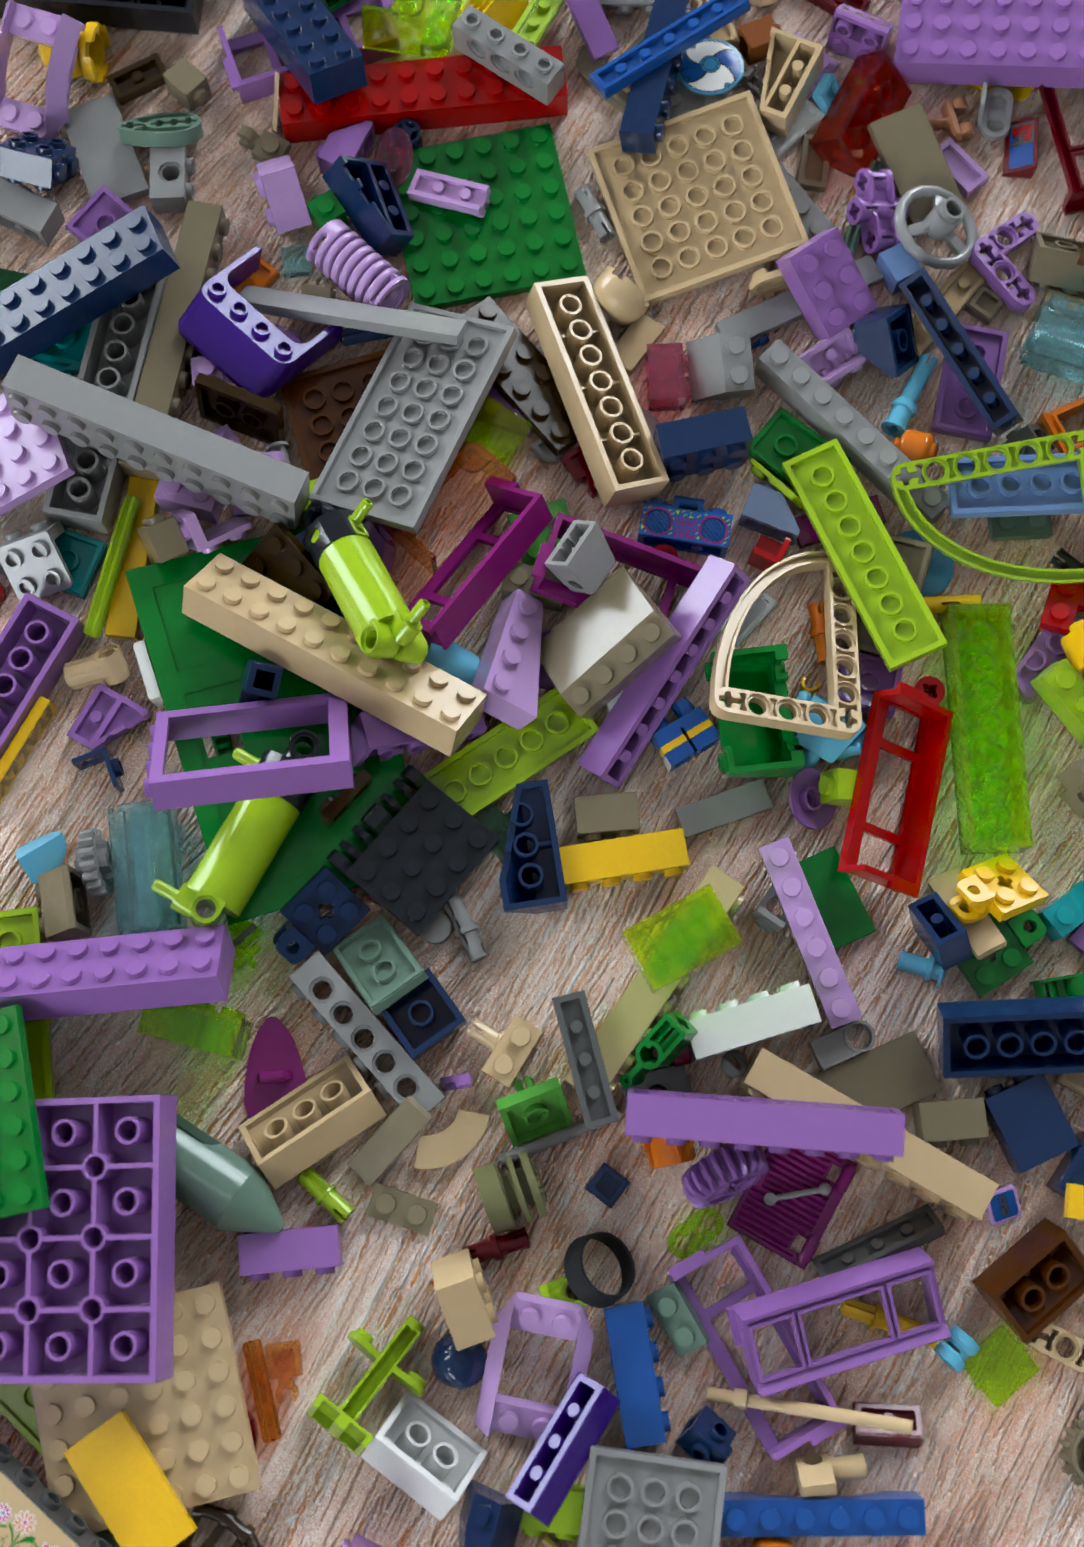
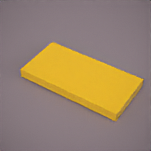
(129, 1486)

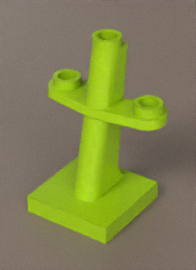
(342, 1421)

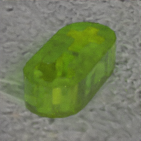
(690, 1225)

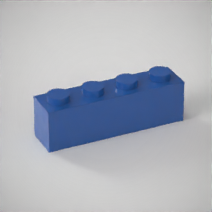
(635, 1375)

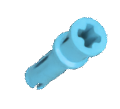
(905, 406)

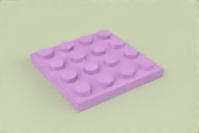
(28, 460)

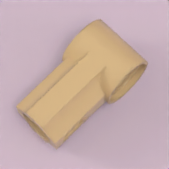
(105, 665)

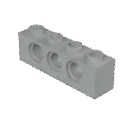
(508, 55)

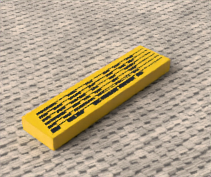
(25, 742)

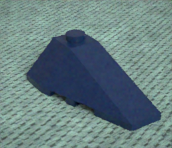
(532, 864)
(488, 1518)

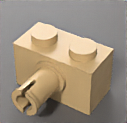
(508, 1049)

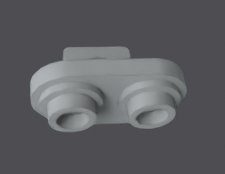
(994, 112)

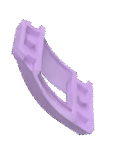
(50, 30)
(538, 1316)

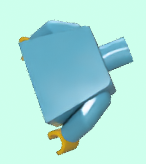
(823, 747)

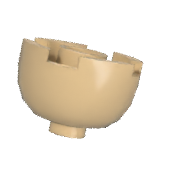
(619, 298)

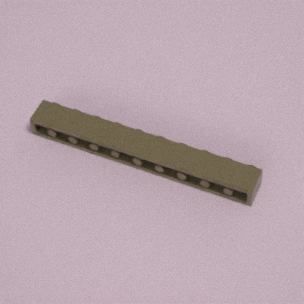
(169, 354)

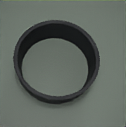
(578, 1279)

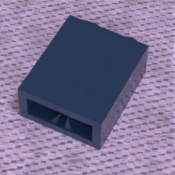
(1028, 1122)

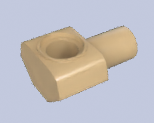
(818, 1472)

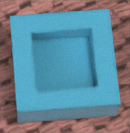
(826, 91)

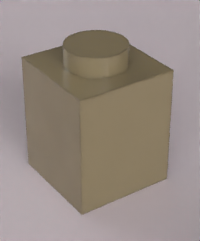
(187, 84)

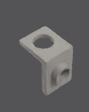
(764, 918)

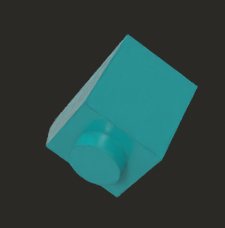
(1064, 913)

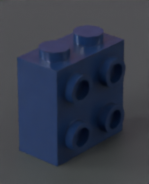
(37, 161)

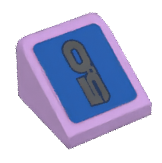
(1004, 1205)

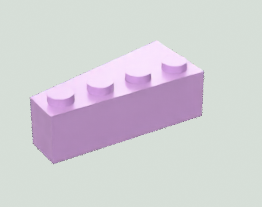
(512, 661)

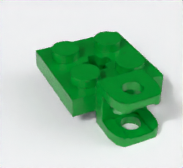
(1009, 960)

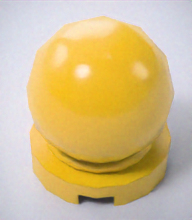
(91, 53)

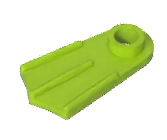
(761, 473)

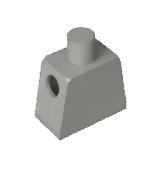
(582, 557)

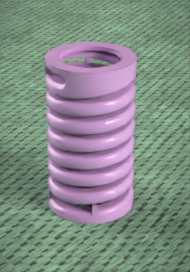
(355, 266)

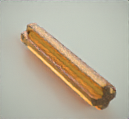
(261, 1391)

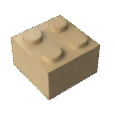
(464, 1298)

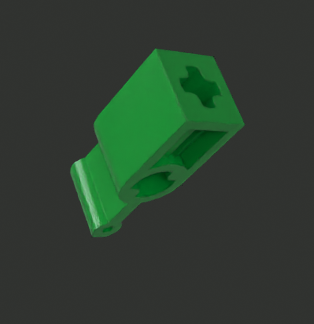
(669, 1038)

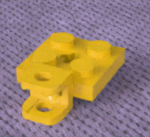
(981, 892)

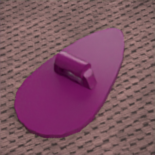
(272, 1067)

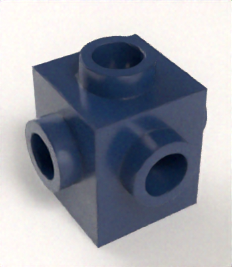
(707, 1437)

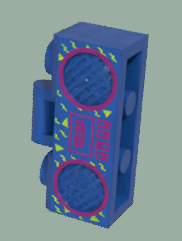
(685, 530)

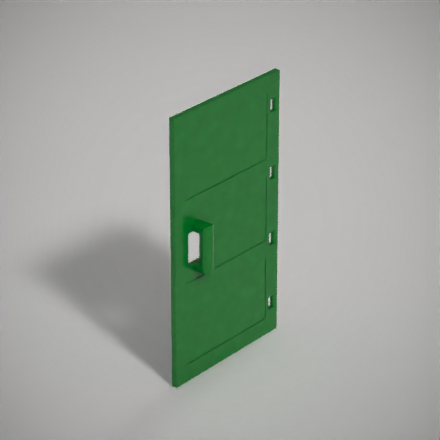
(206, 669)

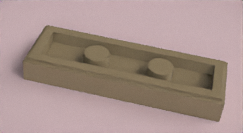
(390, 1140)

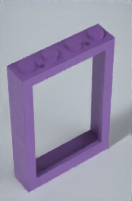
(250, 780)

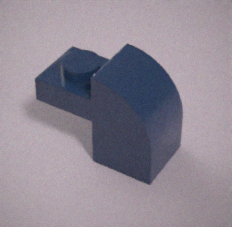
(260, 681)

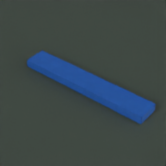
(666, 45)

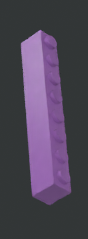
(654, 691)

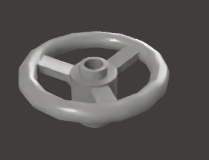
(938, 224)

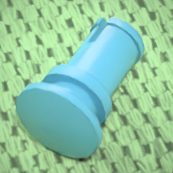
(921, 966)

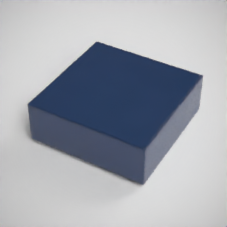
(607, 1185)

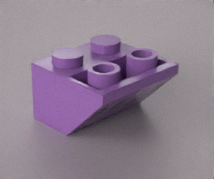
(857, 33)

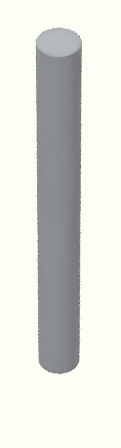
(549, 1140)

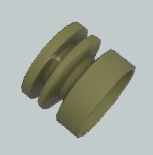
(510, 1192)

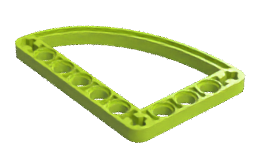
(981, 470)

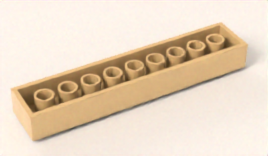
(326, 653)

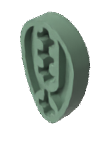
(161, 130)

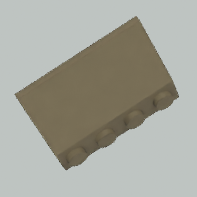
(606, 644)

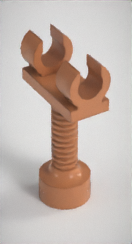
(949, 111)

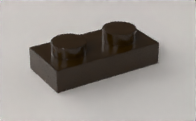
(137, 79)
(336, 806)

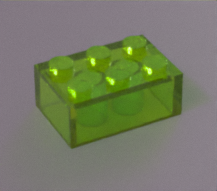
(681, 938)
(199, 1027)

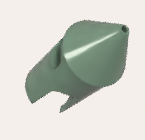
(222, 1184)

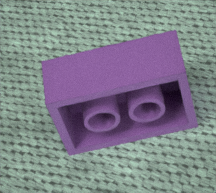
(826, 283)

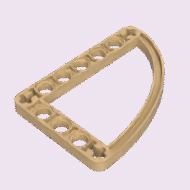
(835, 709)

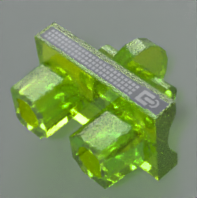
(245, 935)

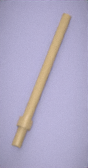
(742, 1399)

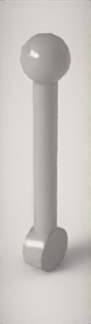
(770, 1198)

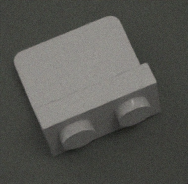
(35, 561)

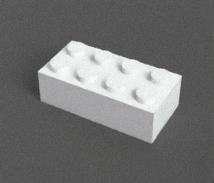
(752, 1022)

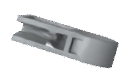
(835, 1048)

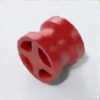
(936, 688)

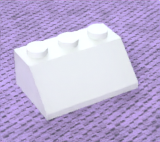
(424, 1455)

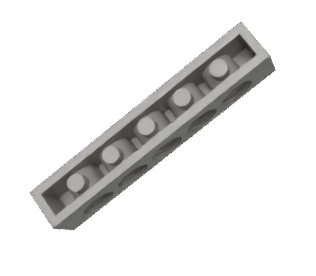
(319, 971)

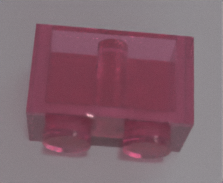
(666, 377)

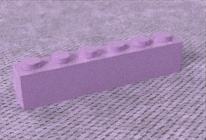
(810, 933)

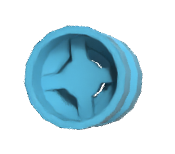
(962, 1343)

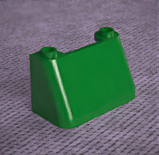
(752, 748)

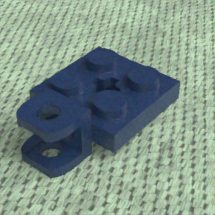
(307, 927)

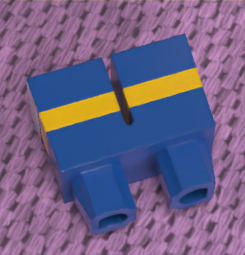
(684, 737)

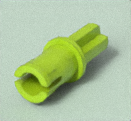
(325, 1195)

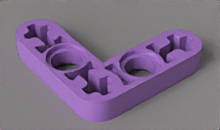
(997, 253)

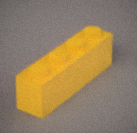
(624, 859)

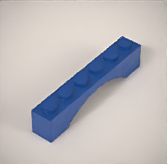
(854, 1515)

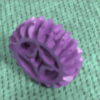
(723, 1175)

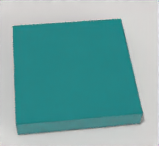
(83, 558)

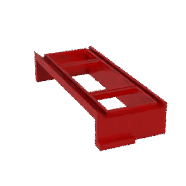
(920, 796)

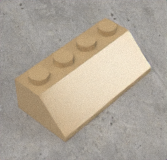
(311, 1121)

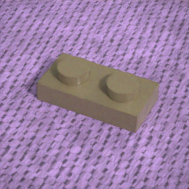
(402, 1209)

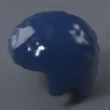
(458, 1368)

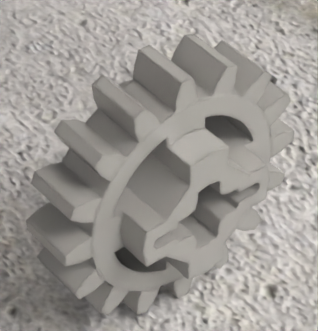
(94, 862)

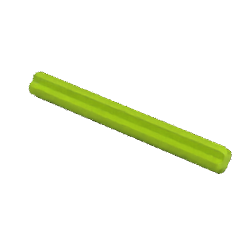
(112, 567)

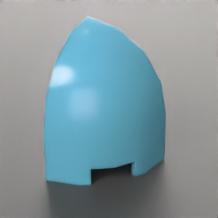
(42, 854)

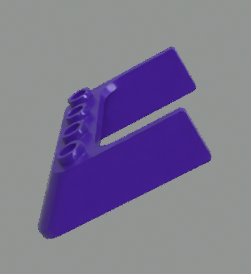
(242, 339)

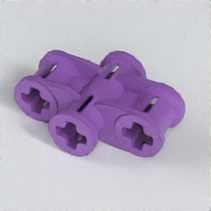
(874, 209)

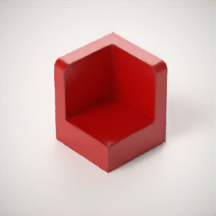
(768, 552)

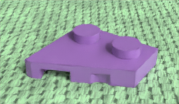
(106, 718)

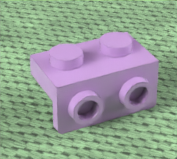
(835, 357)

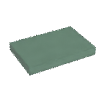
(379, 963)

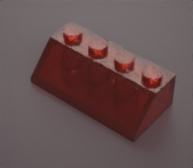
(866, 95)

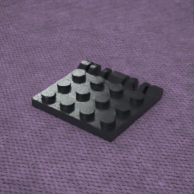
(418, 853)

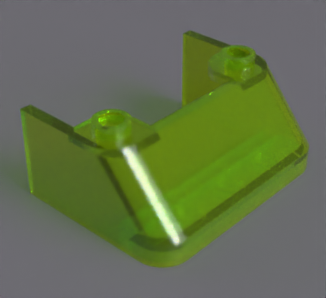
(411, 27)

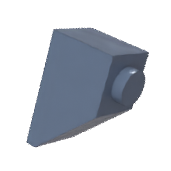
(769, 514)

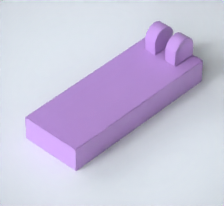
(449, 192)

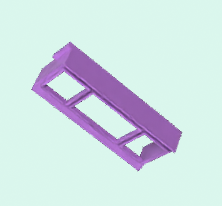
(263, 84)
(831, 1290)
(815, 1429)

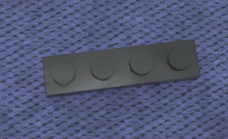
(585, 1059)
(891, 1238)

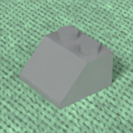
(721, 366)

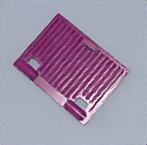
(805, 1215)

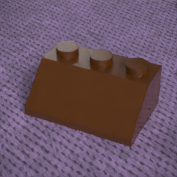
(1034, 1280)

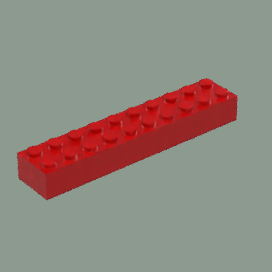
(428, 90)

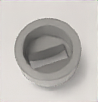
(728, 1068)

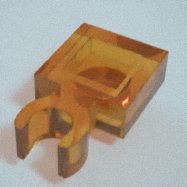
(284, 1363)

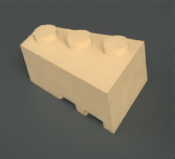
(788, 79)

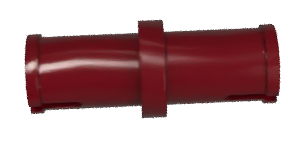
(500, 1245)

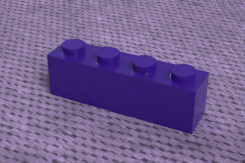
(563, 1449)

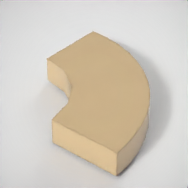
(453, 1142)

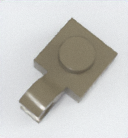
(265, 146)

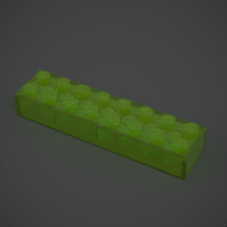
(986, 729)

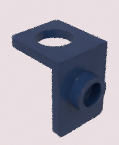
(100, 755)

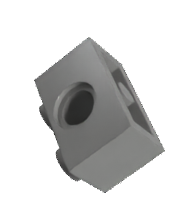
(165, 165)

